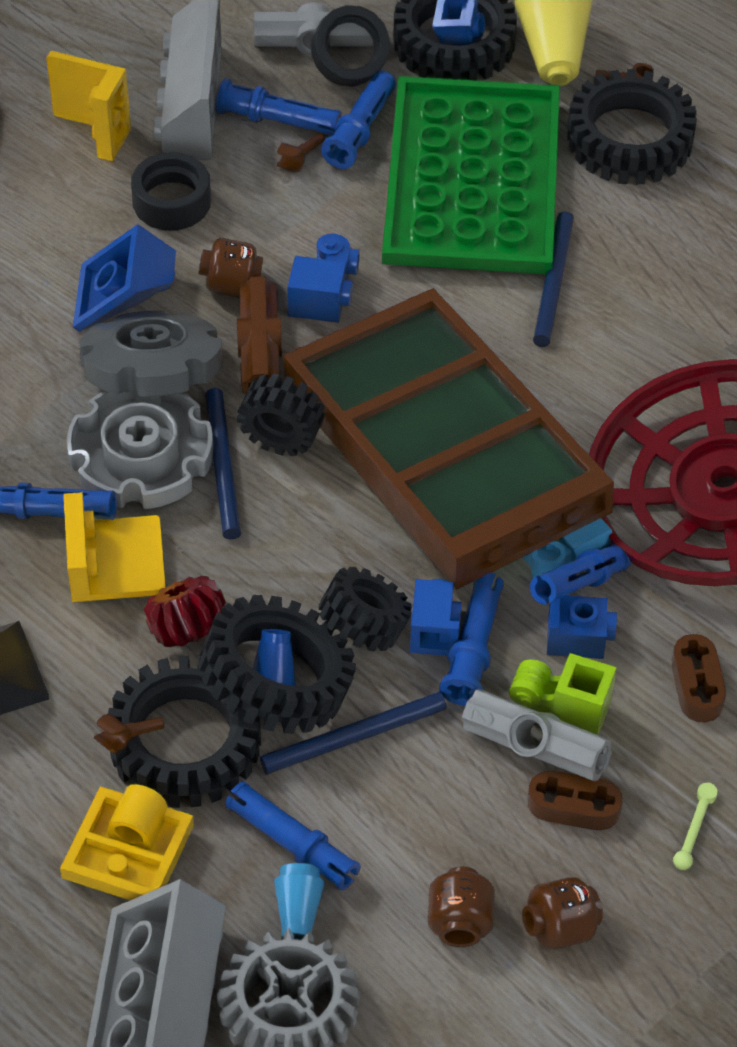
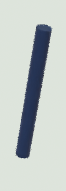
(553, 280)
(223, 464)
(352, 733)

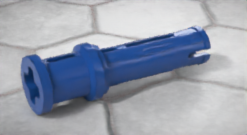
(261, 105)
(354, 128)
(470, 654)

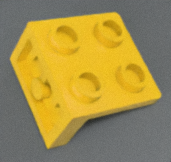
(93, 96)
(111, 556)

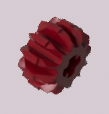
(184, 611)

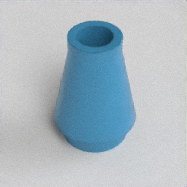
(298, 897)

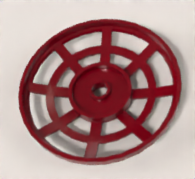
(691, 472)

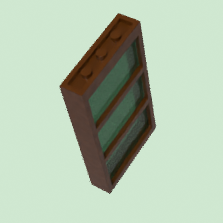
(450, 437)

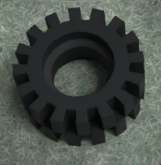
(281, 414)
(365, 609)

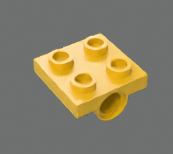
(127, 843)

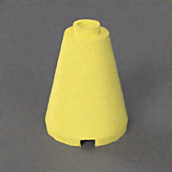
(555, 36)

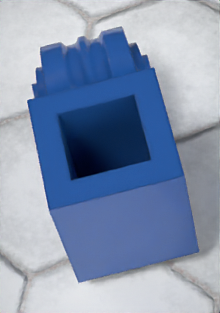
(320, 284)

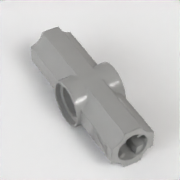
(298, 28)
(561, 742)

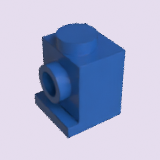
(458, 22)
(434, 617)
(580, 626)

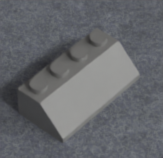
(190, 81)
(158, 970)

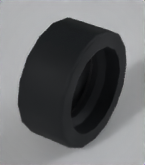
(363, 18)
(171, 168)

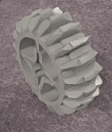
(295, 973)

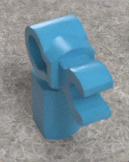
(569, 547)

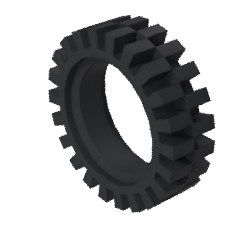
(454, 60)
(629, 158)
(263, 696)
(175, 779)

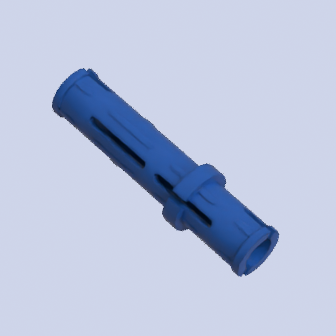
(35, 501)
(586, 561)
(306, 845)

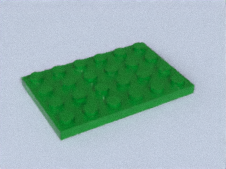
(472, 175)

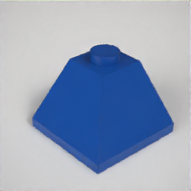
(122, 276)

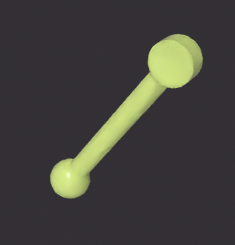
(706, 795)

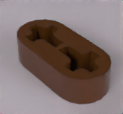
(708, 676)
(574, 800)

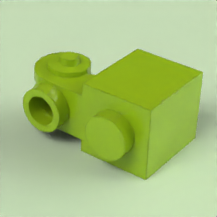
(576, 696)

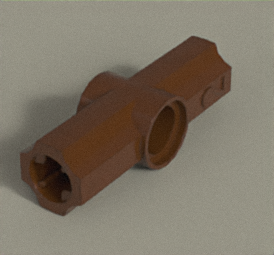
(258, 331)

